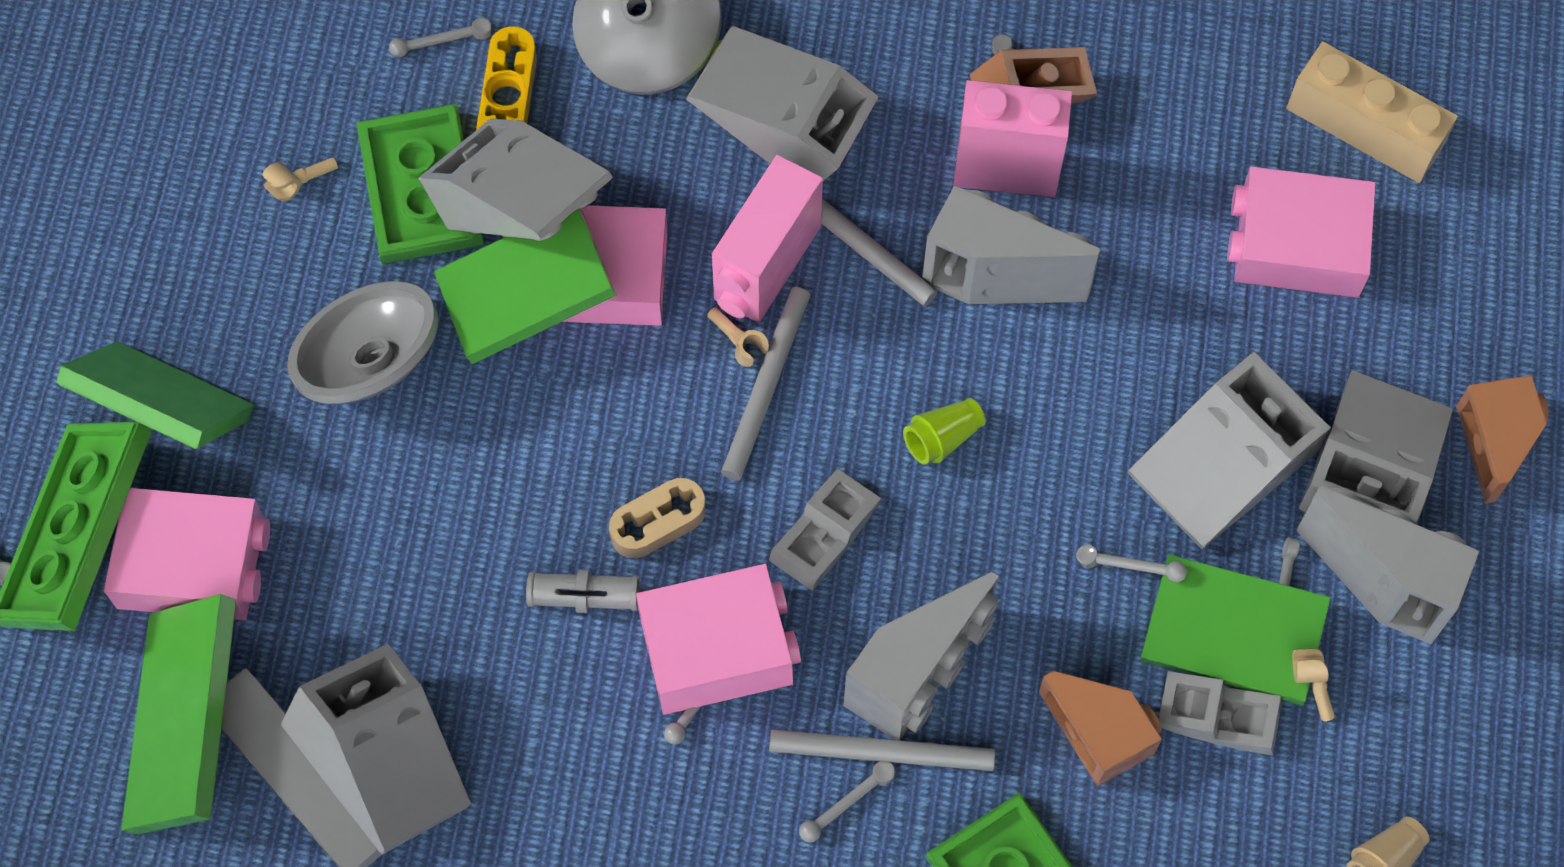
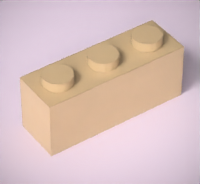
(1371, 112)

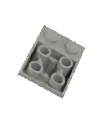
(783, 101)
(511, 182)
(1005, 256)
(1381, 446)
(1230, 450)
(1389, 563)
(915, 654)
(377, 747)

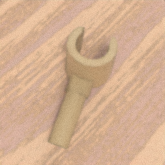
(286, 184)
(739, 337)
(1310, 667)

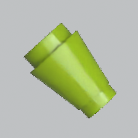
(942, 430)

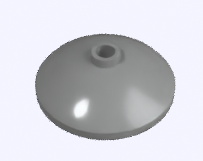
(647, 50)
(363, 343)

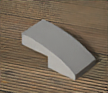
(825, 529)
(1218, 714)

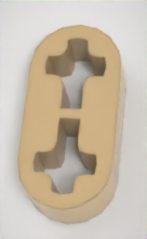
(652, 507)

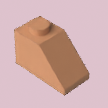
(1041, 68)
(1500, 428)
(1101, 724)

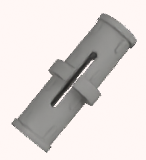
(545, 591)

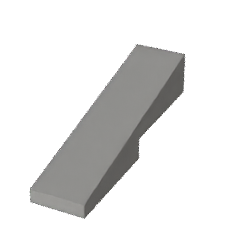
(254, 727)

